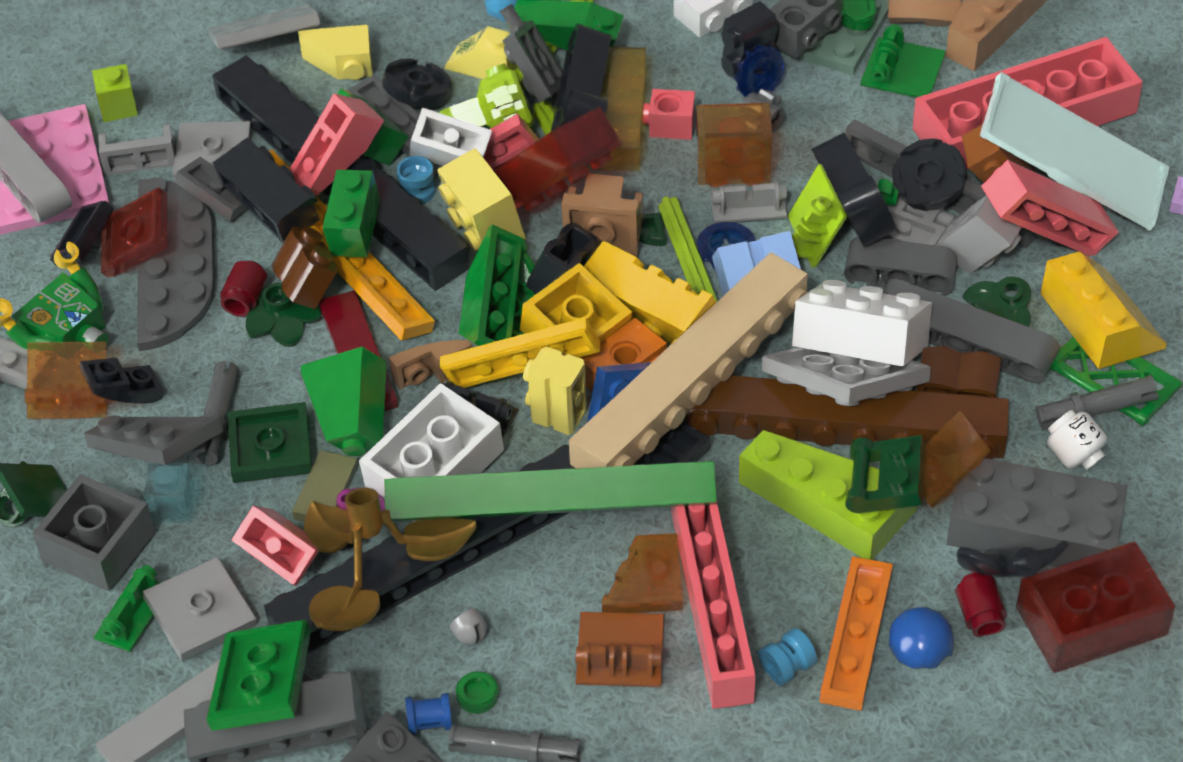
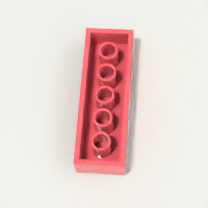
(1084, 79)

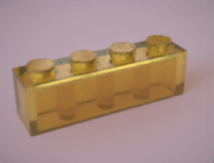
(625, 90)

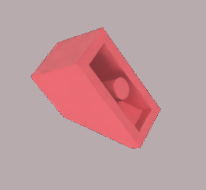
(276, 543)

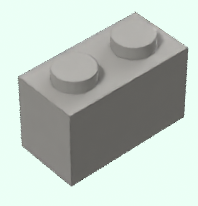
(979, 236)

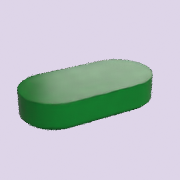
(858, 14)

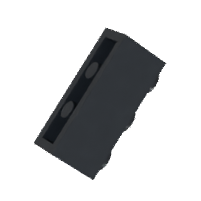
(266, 189)

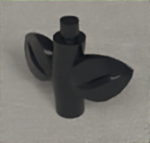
(1008, 561)

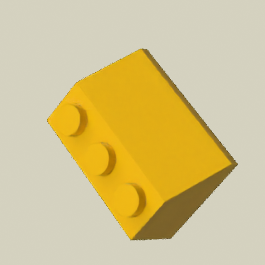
(1097, 311)

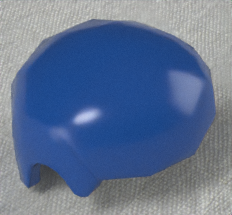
(921, 638)

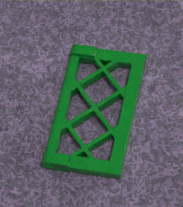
(1084, 379)

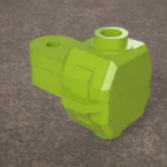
(497, 100)

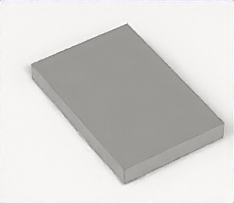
(264, 26)

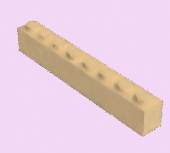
(690, 367)

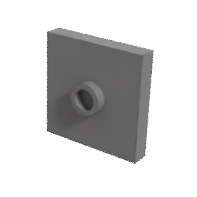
(207, 141)
(199, 608)

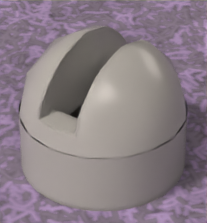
(469, 627)

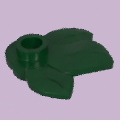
(992, 298)
(280, 320)

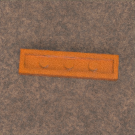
(856, 633)

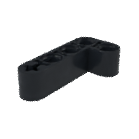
(582, 75)
(855, 190)

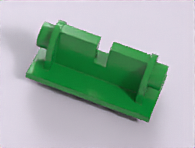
(130, 613)

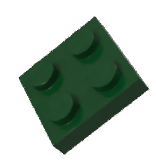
(269, 442)

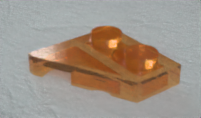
(647, 578)

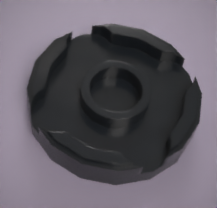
(417, 84)
(929, 174)

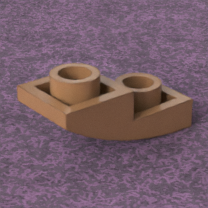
(928, 11)
(419, 362)

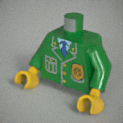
(62, 311)

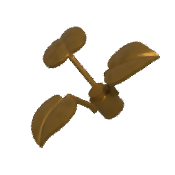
(333, 528)

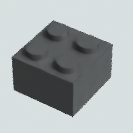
(94, 532)

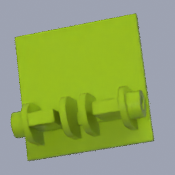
(816, 217)

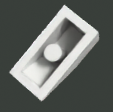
(446, 138)

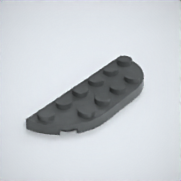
(179, 280)

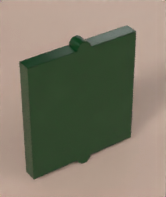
(32, 487)

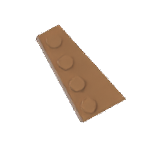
(984, 26)

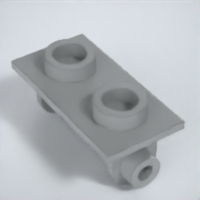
(737, 205)

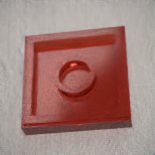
(134, 233)

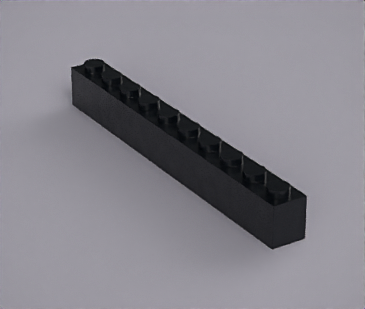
(401, 221)
(400, 577)

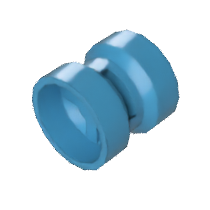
(416, 178)
(788, 656)

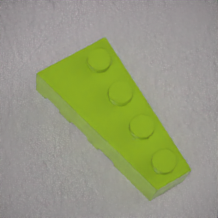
(814, 490)

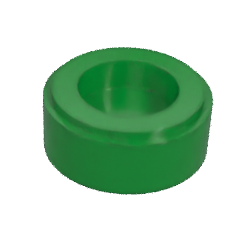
(477, 692)

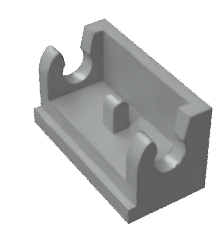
(137, 154)

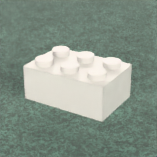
(862, 323)
(434, 439)

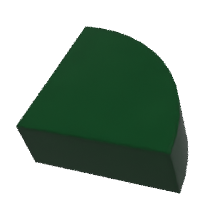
(653, 230)

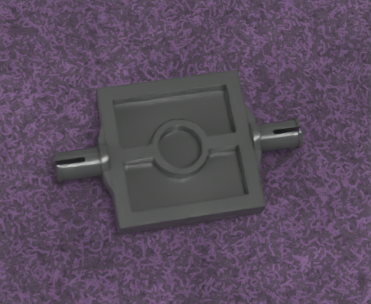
(532, 55)

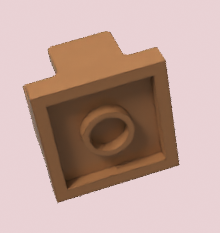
(605, 212)

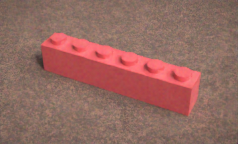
(715, 605)

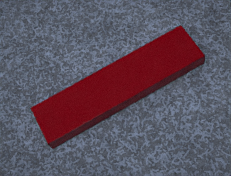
(350, 331)

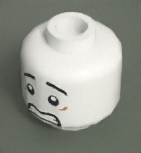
(1077, 440)

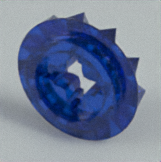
(762, 57)
(714, 235)

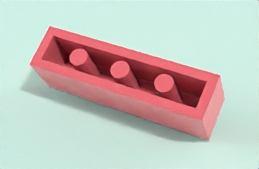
(1049, 208)

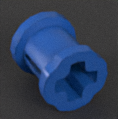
(428, 713)

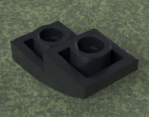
(126, 385)

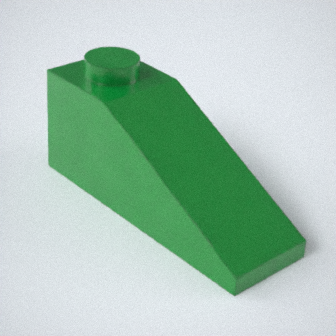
(558, 18)

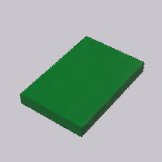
(259, 675)

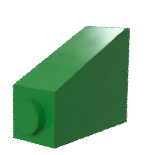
(348, 398)

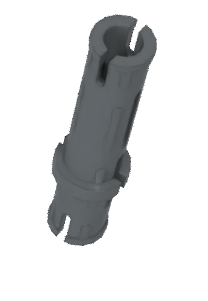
(1099, 401)
(217, 406)
(513, 745)

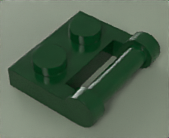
(899, 474)

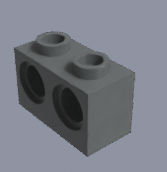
(804, 23)

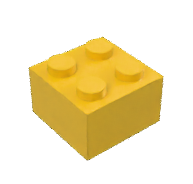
(574, 297)

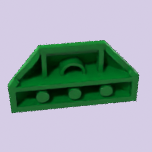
(496, 288)

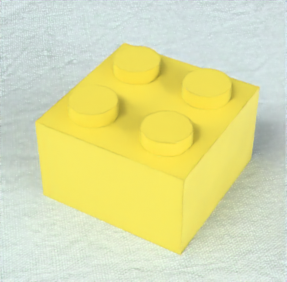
(477, 198)

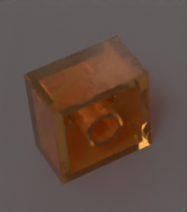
(733, 144)

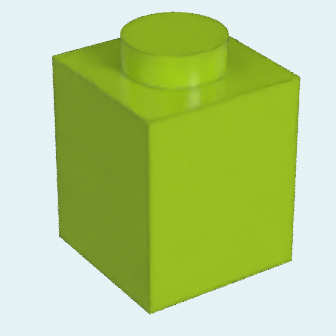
(114, 92)

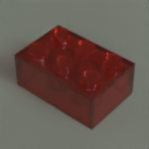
(559, 158)
(1094, 607)

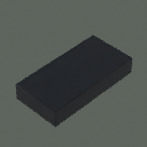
(84, 229)

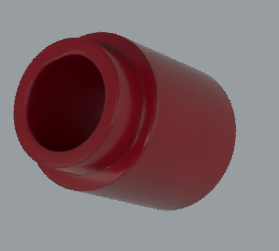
(243, 288)
(981, 604)

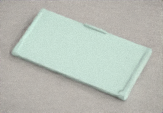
(1075, 151)

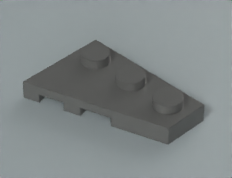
(152, 438)

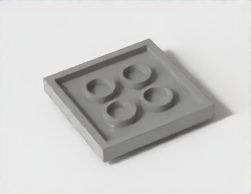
(843, 376)

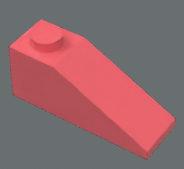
(335, 141)

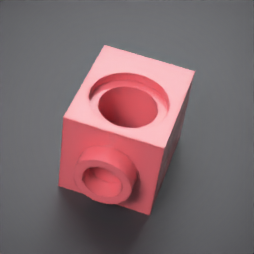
(670, 114)

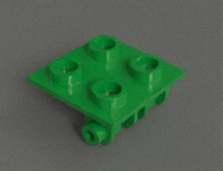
(902, 65)

